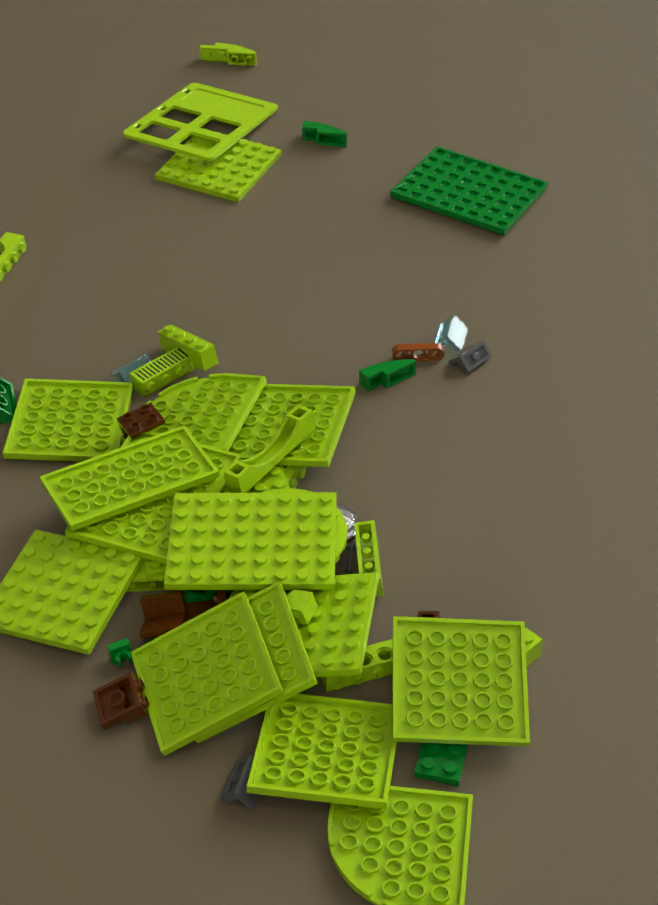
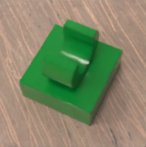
(119, 652)

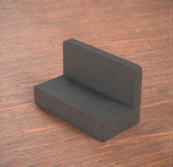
(472, 356)
(237, 784)

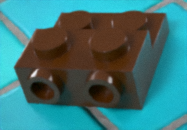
(121, 700)

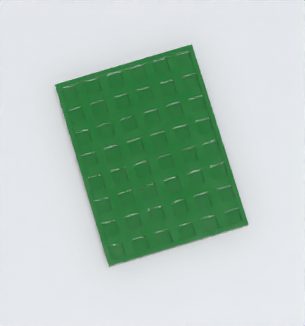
(469, 190)

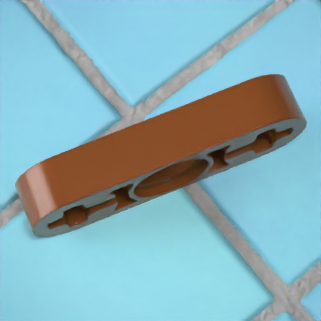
(430, 347)

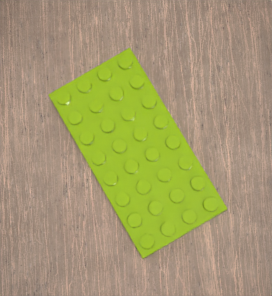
(128, 477)

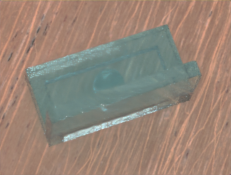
(452, 332)
(123, 372)

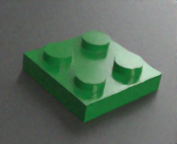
(441, 762)

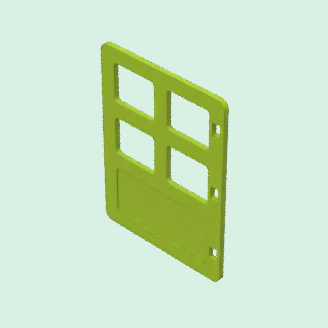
(209, 104)

